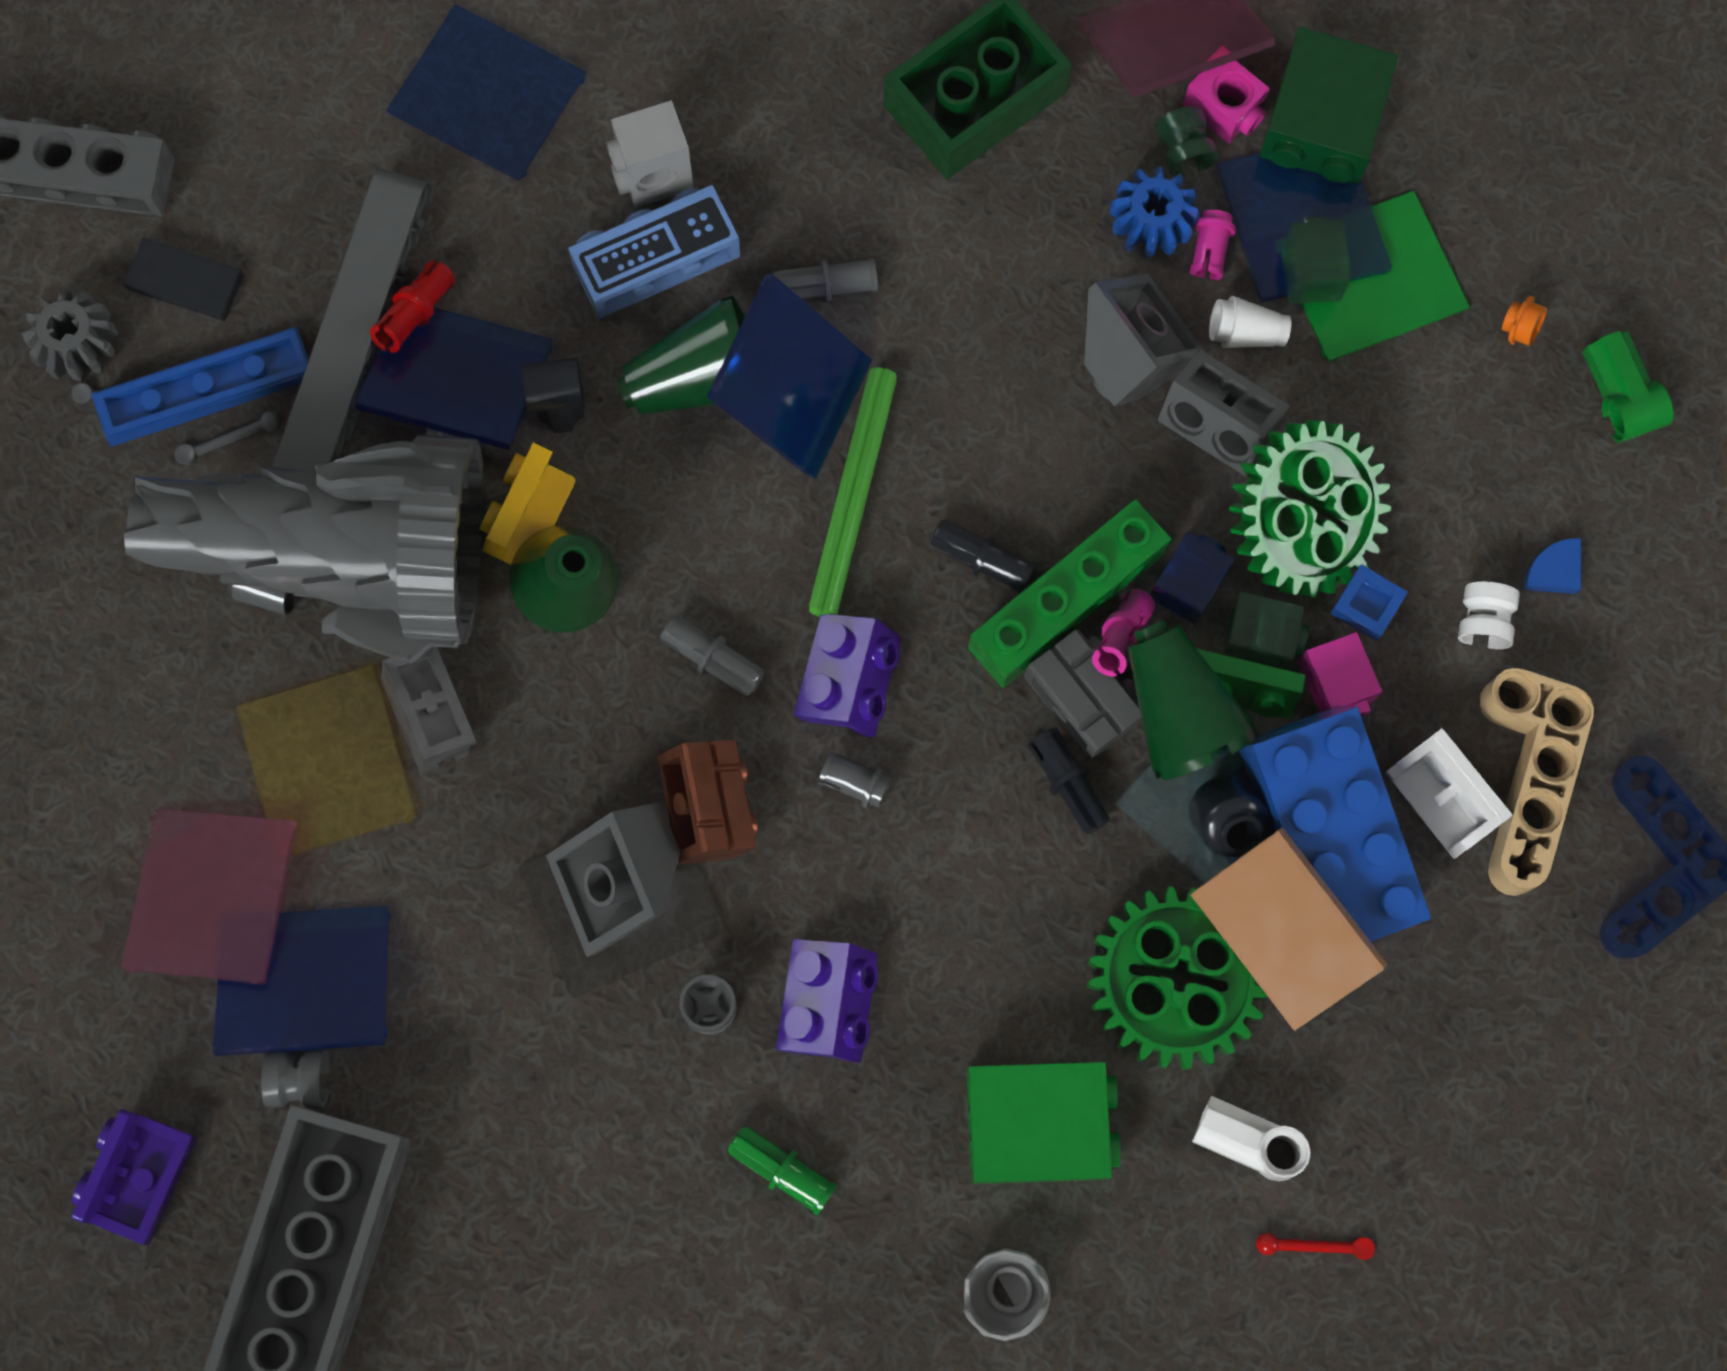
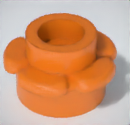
(1524, 321)

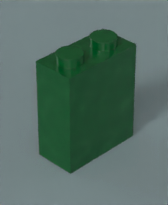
(1328, 106)

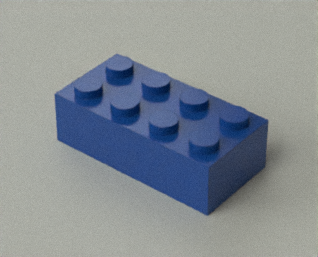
(1336, 809)

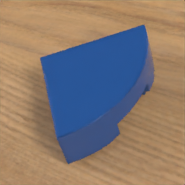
(1556, 568)

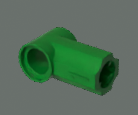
(1627, 391)

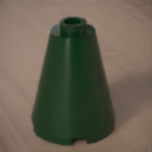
(684, 363)
(550, 593)
(1183, 703)

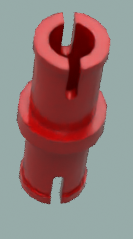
(412, 306)

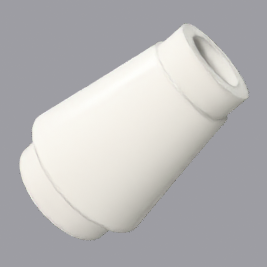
(1245, 324)

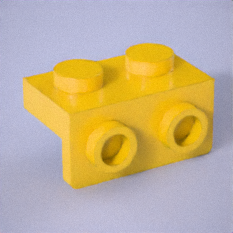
(531, 505)

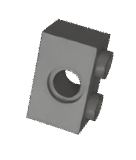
(650, 155)

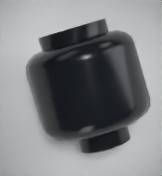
(1229, 815)

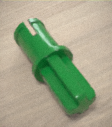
(781, 1169)

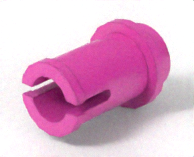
(1212, 242)

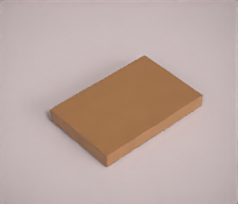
(1289, 929)

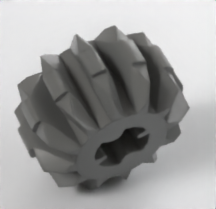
(68, 351)

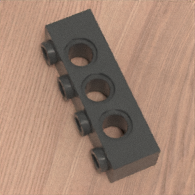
(136, 187)

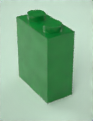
(1041, 1123)

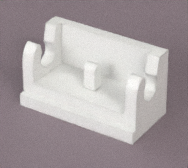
(1448, 793)

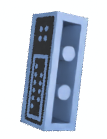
(654, 250)

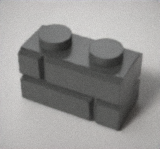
(1086, 703)

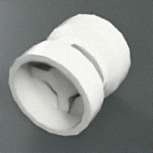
(1489, 613)

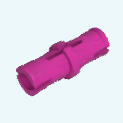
(1118, 632)

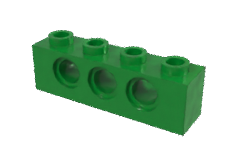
(1069, 593)

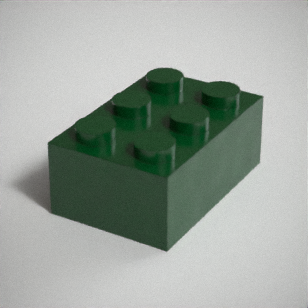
(976, 84)

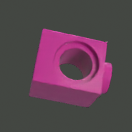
(1234, 82)
(1340, 675)

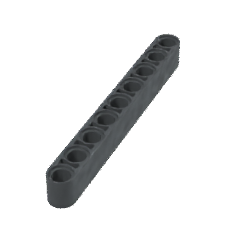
(344, 350)

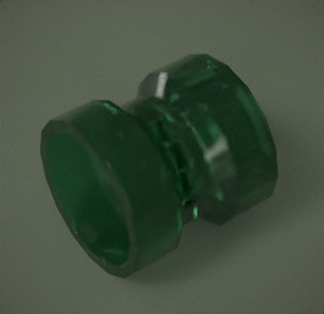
(1186, 138)

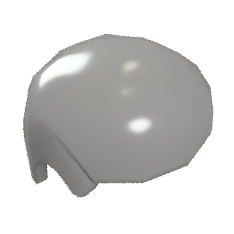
(1025, 1285)

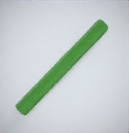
(853, 492)

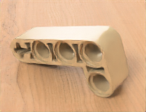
(1529, 783)

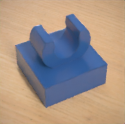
(1369, 602)

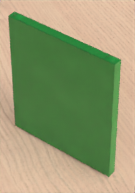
(1406, 298)

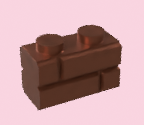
(708, 801)

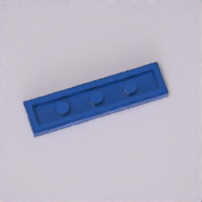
(201, 386)

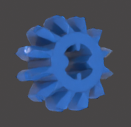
(1149, 229)

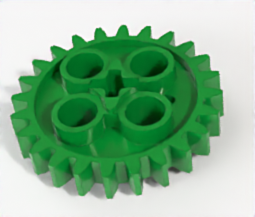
(1333, 466)
(1171, 1028)

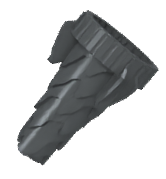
(374, 532)

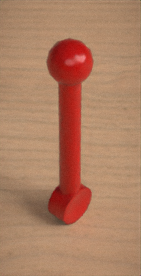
(1361, 1248)

